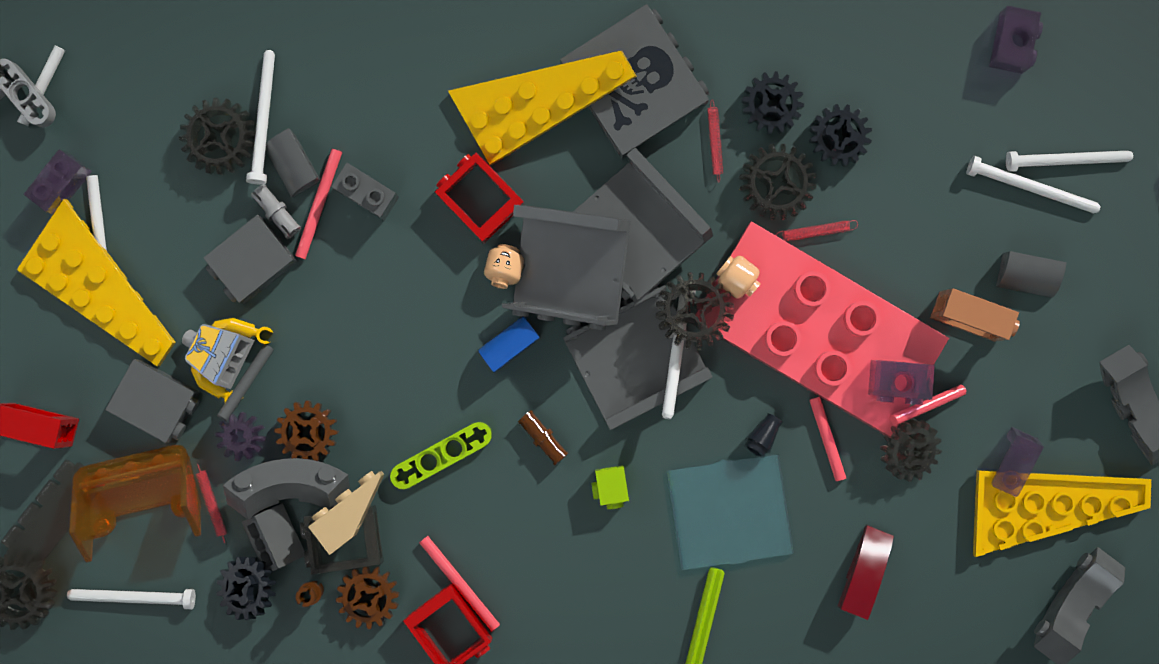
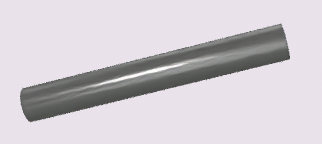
(245, 383)

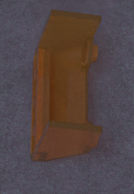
(129, 486)

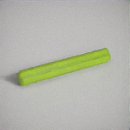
(705, 616)

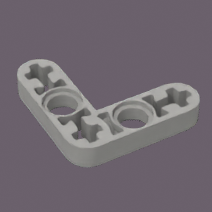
(35, 97)

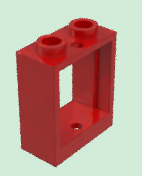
(501, 217)
(37, 426)
(413, 621)

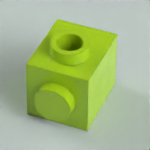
(610, 487)

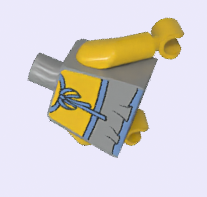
(219, 353)

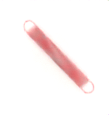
(713, 145)
(818, 231)
(212, 504)

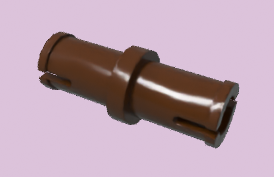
(543, 437)
(303, 594)

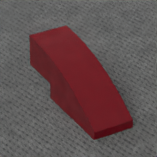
(866, 572)

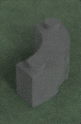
(1134, 398)
(285, 479)
(1065, 622)

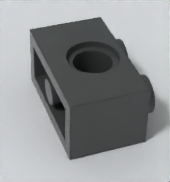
(365, 191)

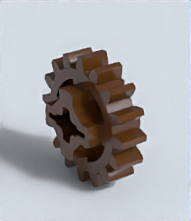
(297, 421)
(373, 608)

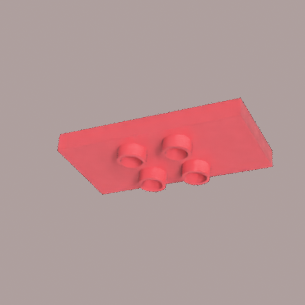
(823, 328)

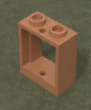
(975, 315)

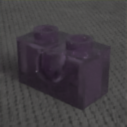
(1005, 53)
(57, 181)
(918, 377)

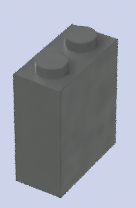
(249, 260)
(154, 401)

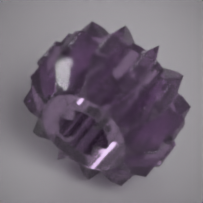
(230, 438)

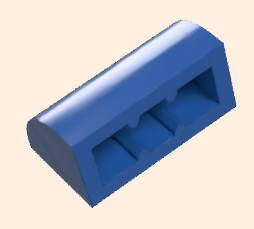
(508, 344)

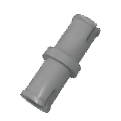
(275, 211)

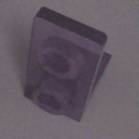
(1017, 462)

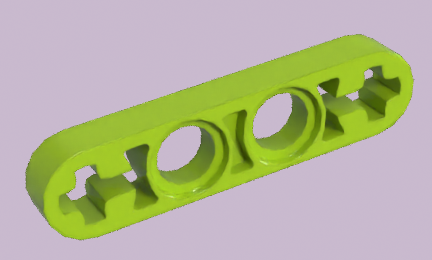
(441, 455)

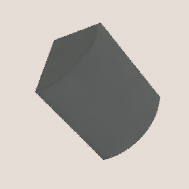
(291, 163)
(1030, 274)
(274, 538)

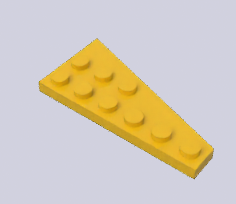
(526, 105)
(86, 278)
(1050, 506)

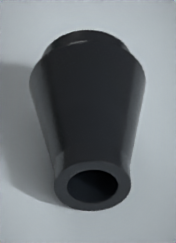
(763, 436)

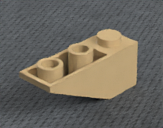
(344, 520)

